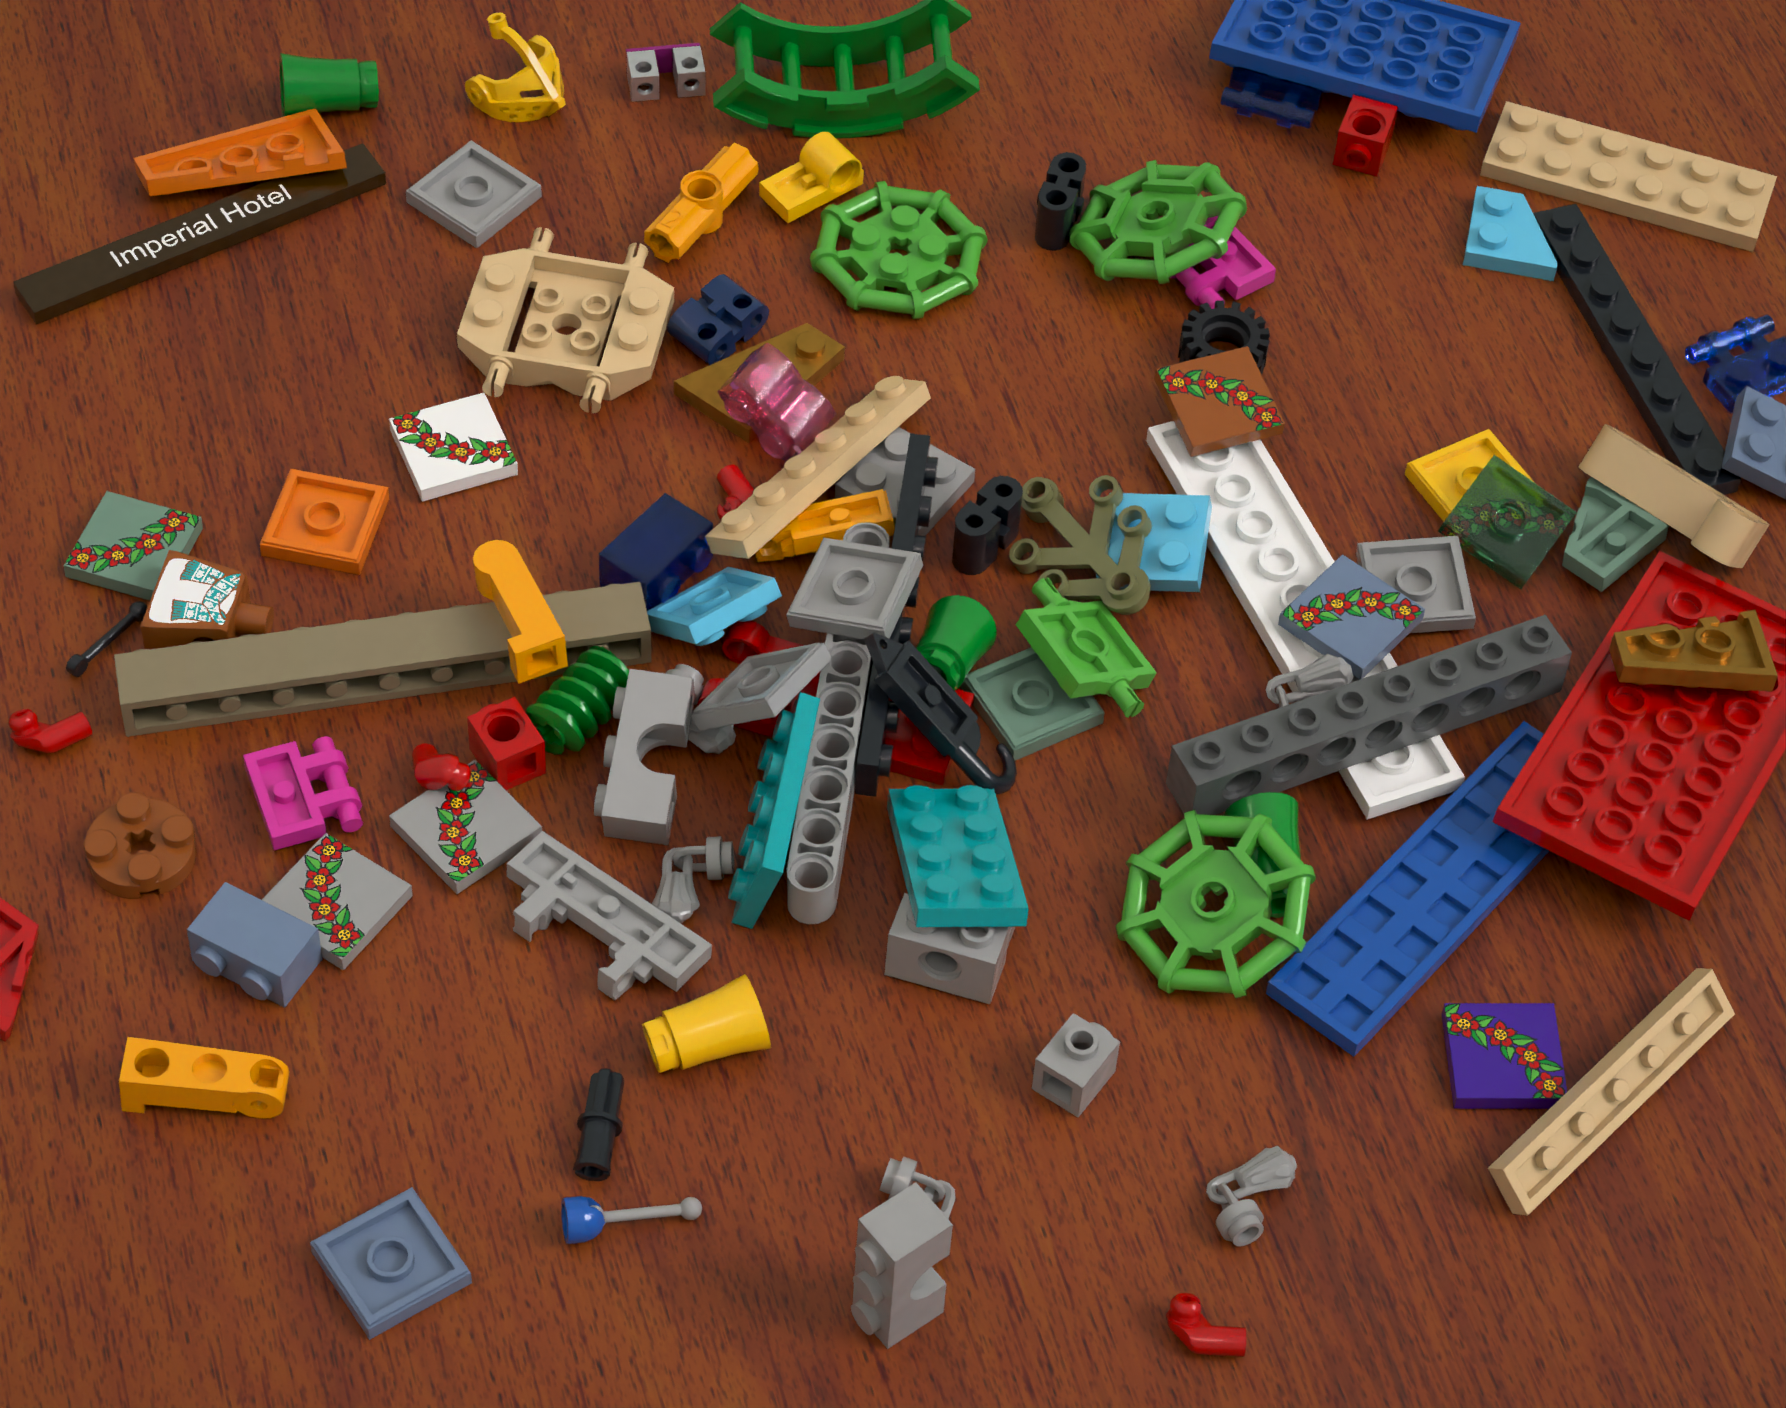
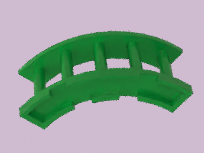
(846, 110)

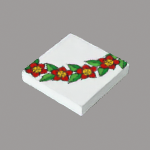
(453, 446)

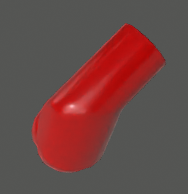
(735, 486)
(47, 737)
(438, 770)
(1198, 1334)

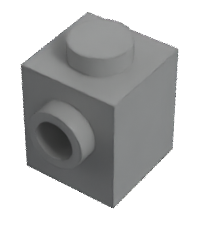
(1076, 1064)

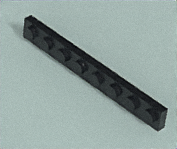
(1634, 349)
(880, 712)

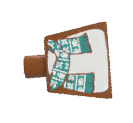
(200, 604)

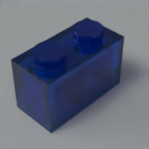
(658, 551)

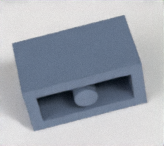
(254, 945)

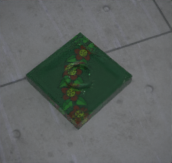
(1507, 521)

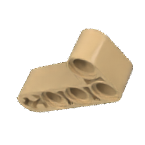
(1675, 497)

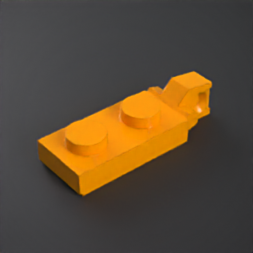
(828, 520)

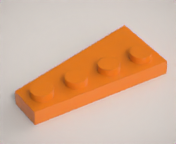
(253, 153)

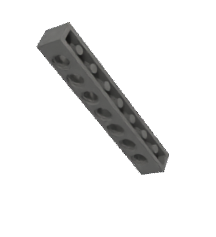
(1369, 717)

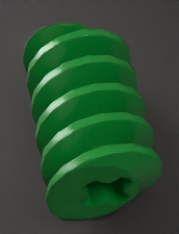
(578, 700)

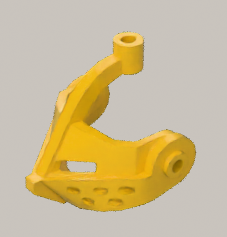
(502, 97)

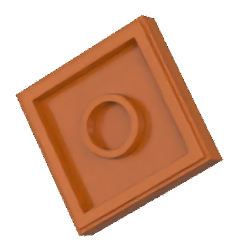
(324, 521)

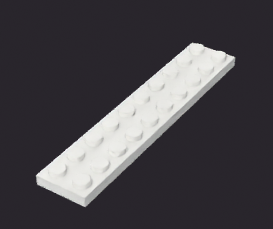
(1269, 560)

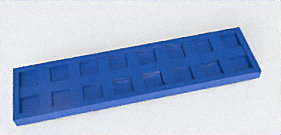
(1413, 908)

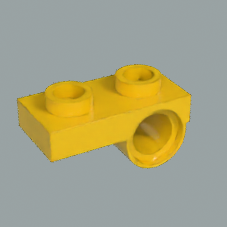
(822, 174)

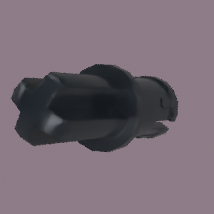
(599, 1125)

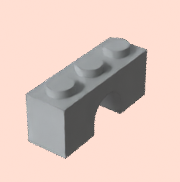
(652, 713)
(894, 1262)

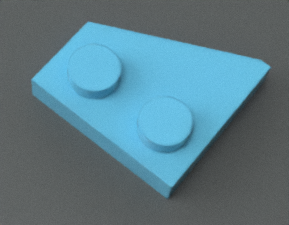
(1507, 236)

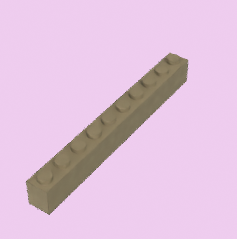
(361, 660)

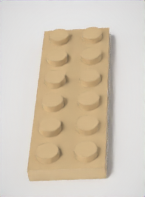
(1629, 176)

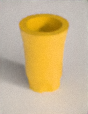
(708, 1028)

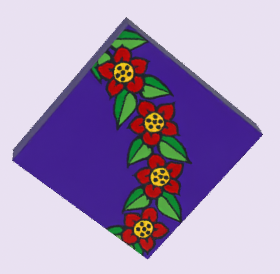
(1503, 1055)

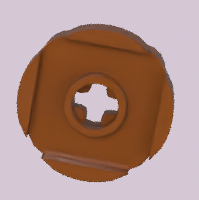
(137, 820)

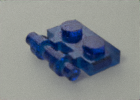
(1254, 85)
(1759, 368)

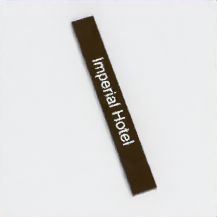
(194, 236)

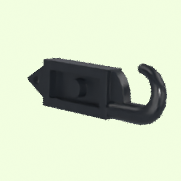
(936, 710)

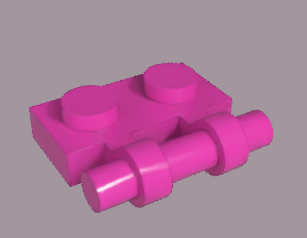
(1237, 271)
(286, 795)

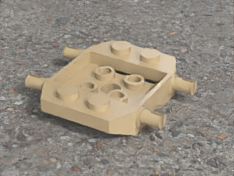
(569, 294)

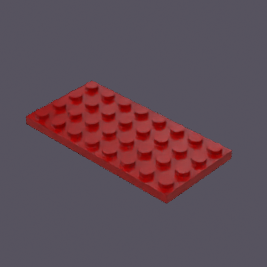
(1652, 774)

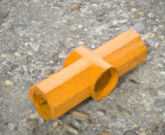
(701, 202)

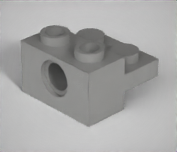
(947, 958)

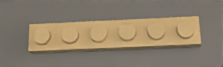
(817, 467)
(1611, 1091)

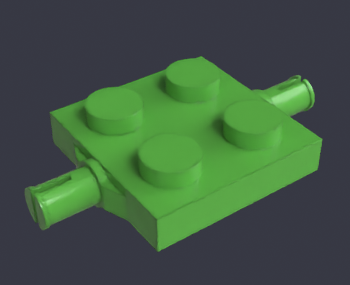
(1085, 648)

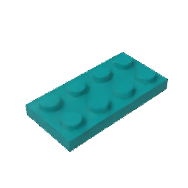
(775, 808)
(956, 857)

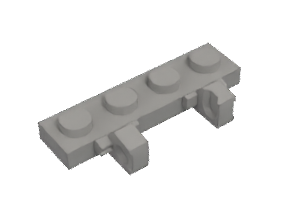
(638, 933)

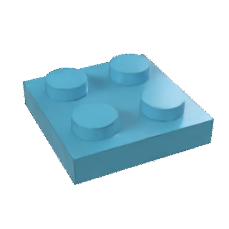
(1177, 542)
(714, 604)

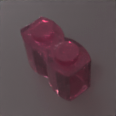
(776, 403)

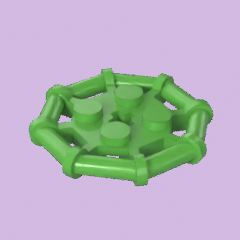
(898, 229)
(1138, 230)
(1212, 932)

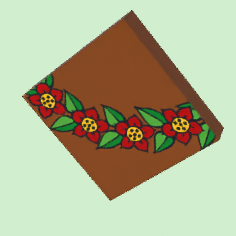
(1219, 401)

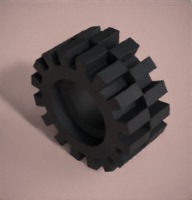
(1223, 325)

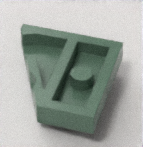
(1609, 536)

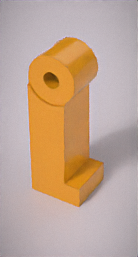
(536, 636)
(201, 1079)

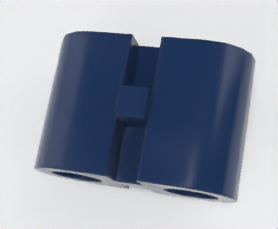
(718, 319)

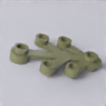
(1087, 549)

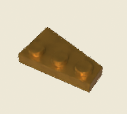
(805, 346)
(1701, 656)

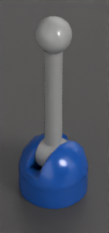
(585, 1218)

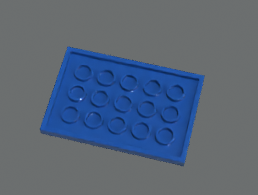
(1406, 53)

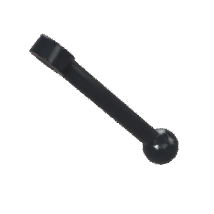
(78, 663)

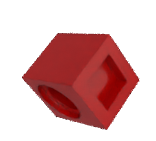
(1365, 135)
(507, 743)

